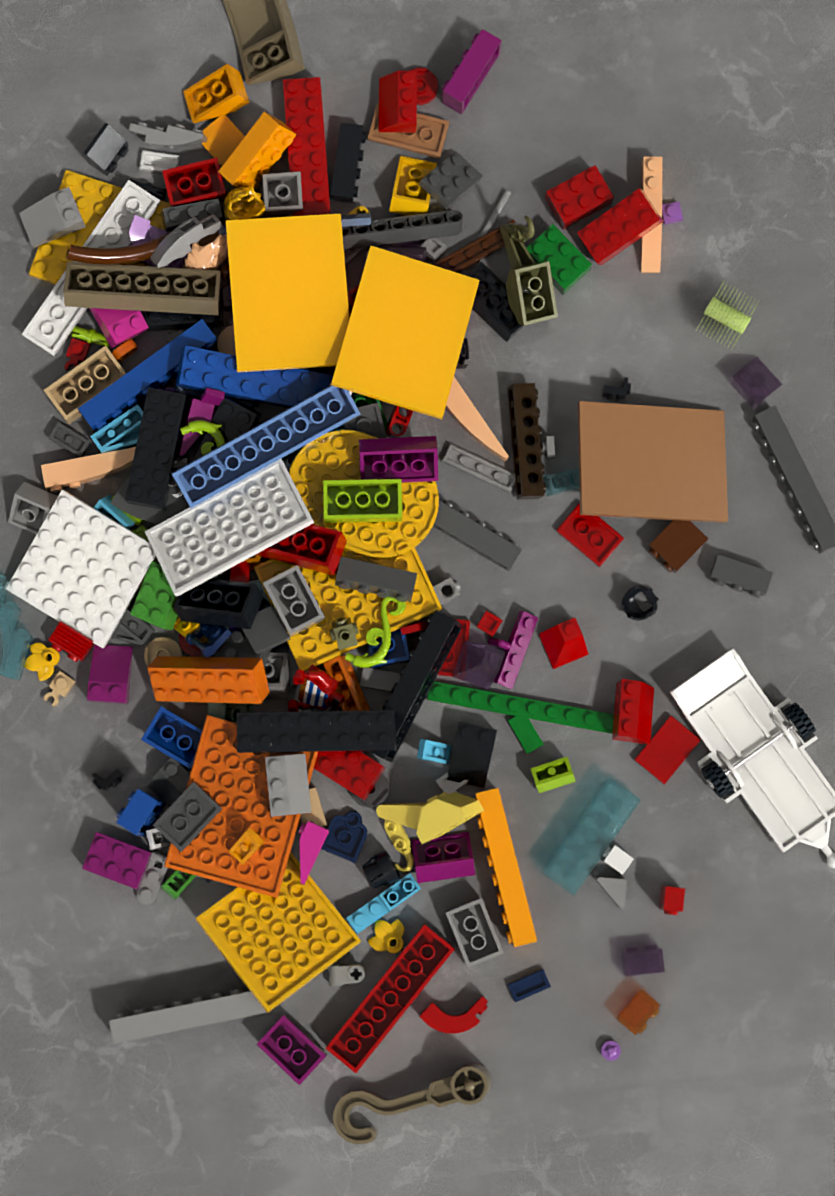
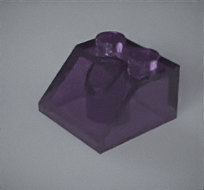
(755, 382)

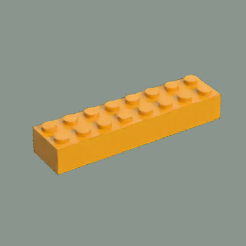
(505, 868)

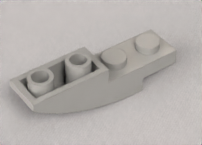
(174, 137)
(178, 242)

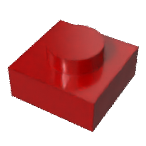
(489, 624)

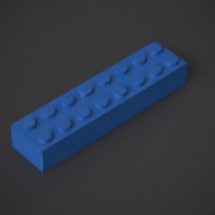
(218, 371)
(152, 373)

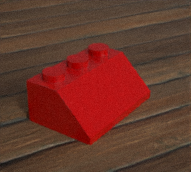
(398, 102)
(633, 712)

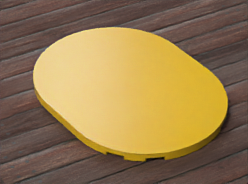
(338, 458)

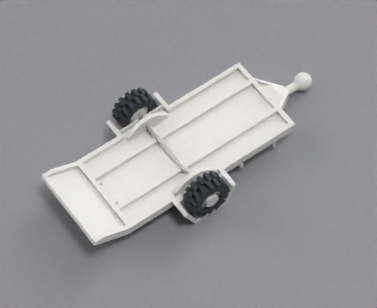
(759, 753)

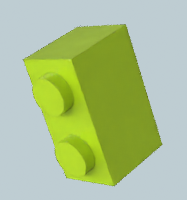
(553, 774)

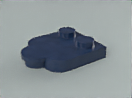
(346, 836)

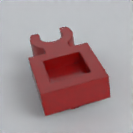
(76, 352)

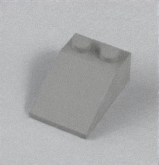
(52, 218)

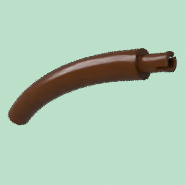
(116, 255)

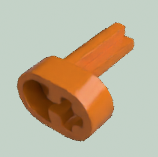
(125, 350)

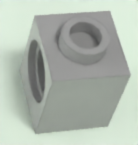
(450, 583)

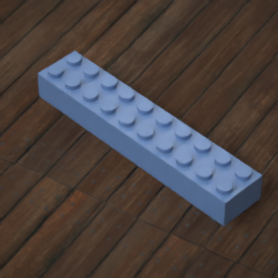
(264, 444)

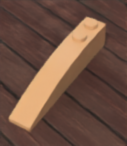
(652, 186)
(470, 420)
(85, 469)

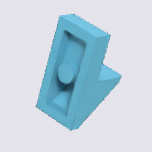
(434, 751)

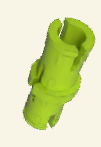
(90, 336)

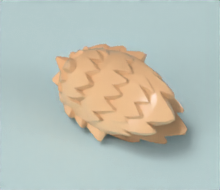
(207, 253)

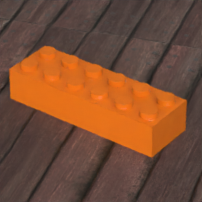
(208, 679)

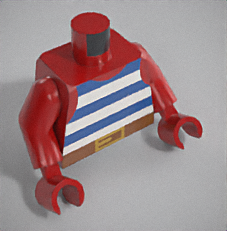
(316, 690)

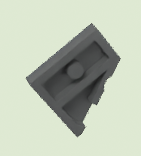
(132, 630)

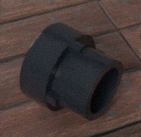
(381, 870)

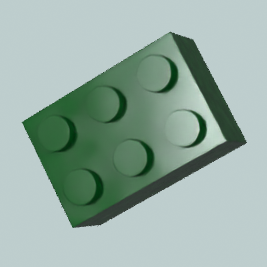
(565, 260)

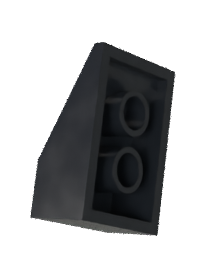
(471, 754)

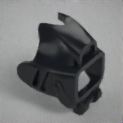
(631, 607)

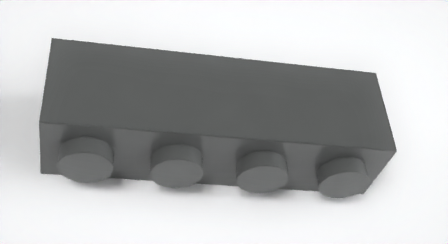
(375, 579)

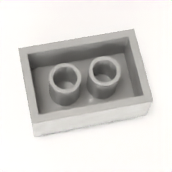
(294, 600)
(474, 932)

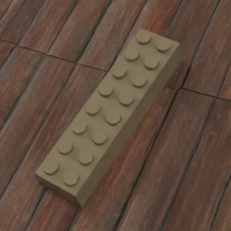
(142, 288)

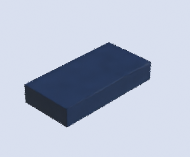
(529, 985)

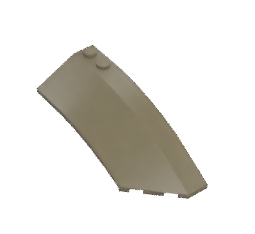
(265, 39)

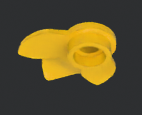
(39, 660)
(385, 934)

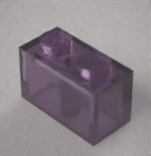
(643, 961)

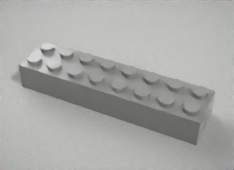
(184, 1015)

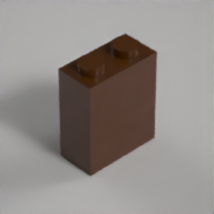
(677, 544)

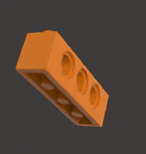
(347, 684)

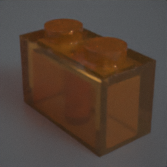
(638, 1012)

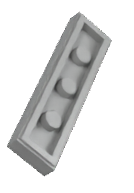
(479, 468)

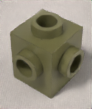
(344, 632)

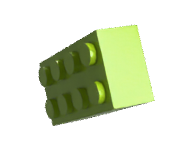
(362, 500)

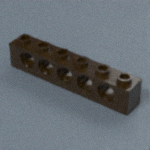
(524, 488)

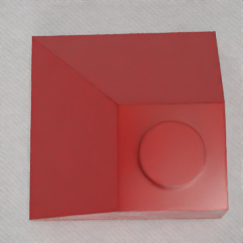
(564, 643)

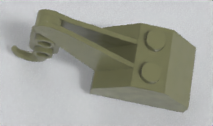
(528, 283)

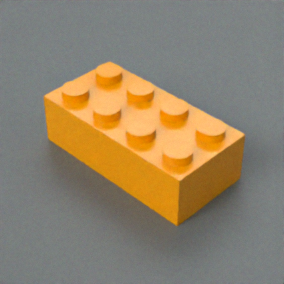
(257, 152)

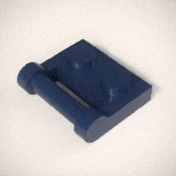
(213, 633)

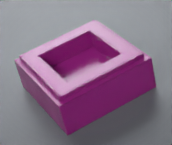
(212, 396)

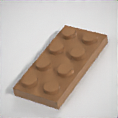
(427, 140)

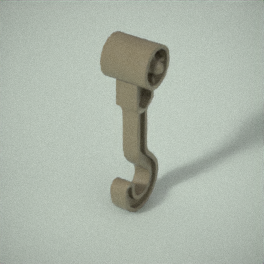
(466, 1086)

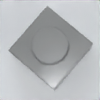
(434, 248)
(549, 447)

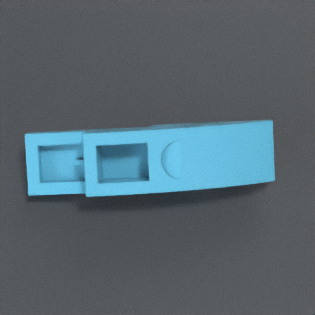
(383, 903)

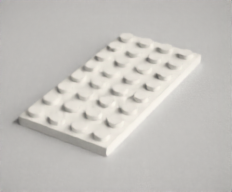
(229, 527)

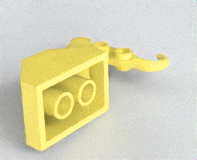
(430, 820)

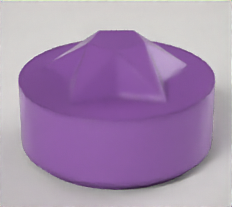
(610, 1050)

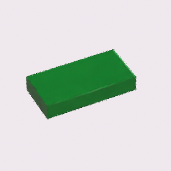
(525, 733)

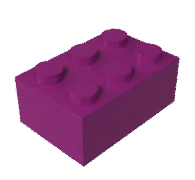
(117, 860)
(291, 1049)

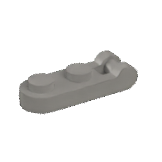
(152, 879)

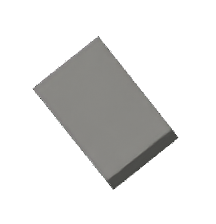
(615, 889)

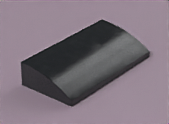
(492, 302)

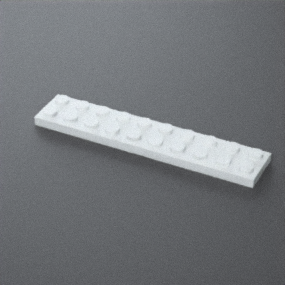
(55, 320)

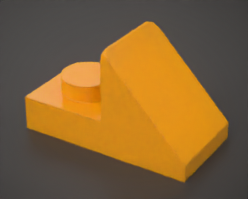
(246, 846)

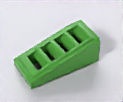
(173, 894)

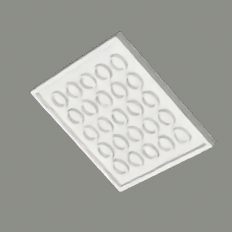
(82, 568)

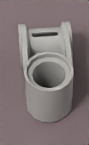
(342, 974)

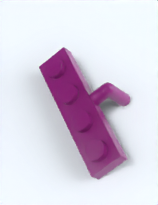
(514, 649)

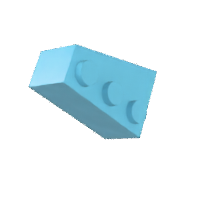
(120, 433)

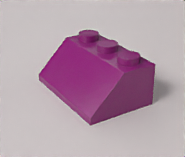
(443, 857)

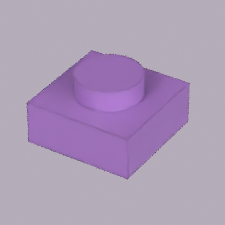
(671, 213)

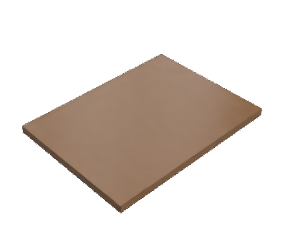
(652, 462)

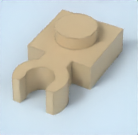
(61, 686)

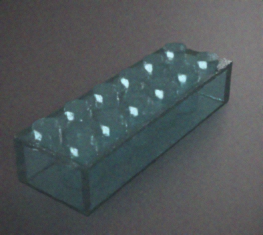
(591, 836)

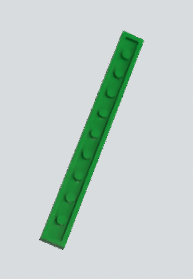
(521, 707)

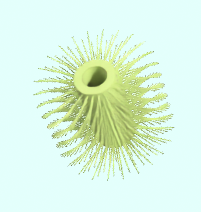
(727, 315)

